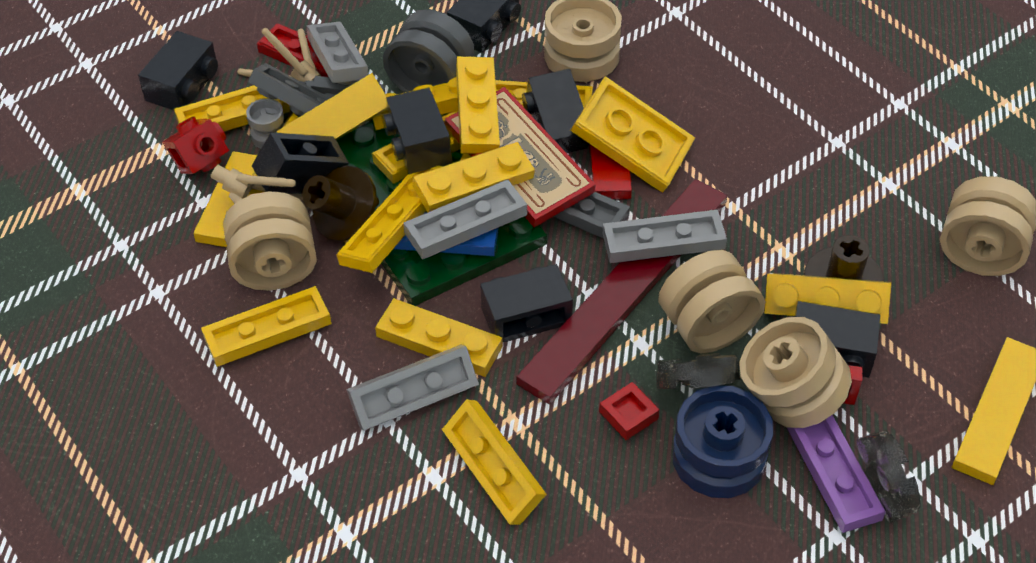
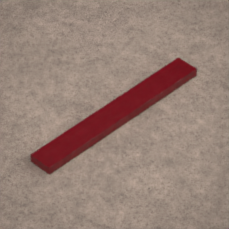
(606, 308)

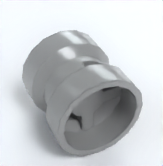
(264, 117)

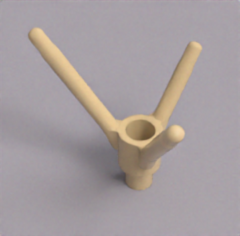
(302, 70)
(241, 184)

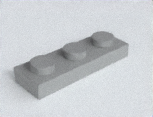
(337, 52)
(465, 219)
(664, 236)
(412, 387)

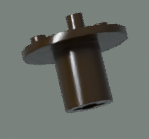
(341, 201)
(846, 260)

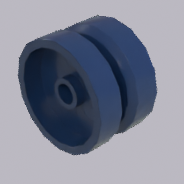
(722, 441)

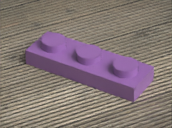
(838, 475)

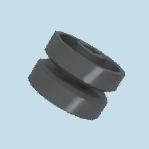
(426, 50)

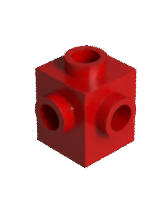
(196, 145)

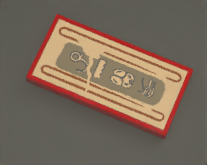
(556, 179)

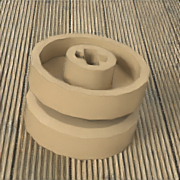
(582, 38)
(989, 226)
(269, 241)
(711, 301)
(795, 372)

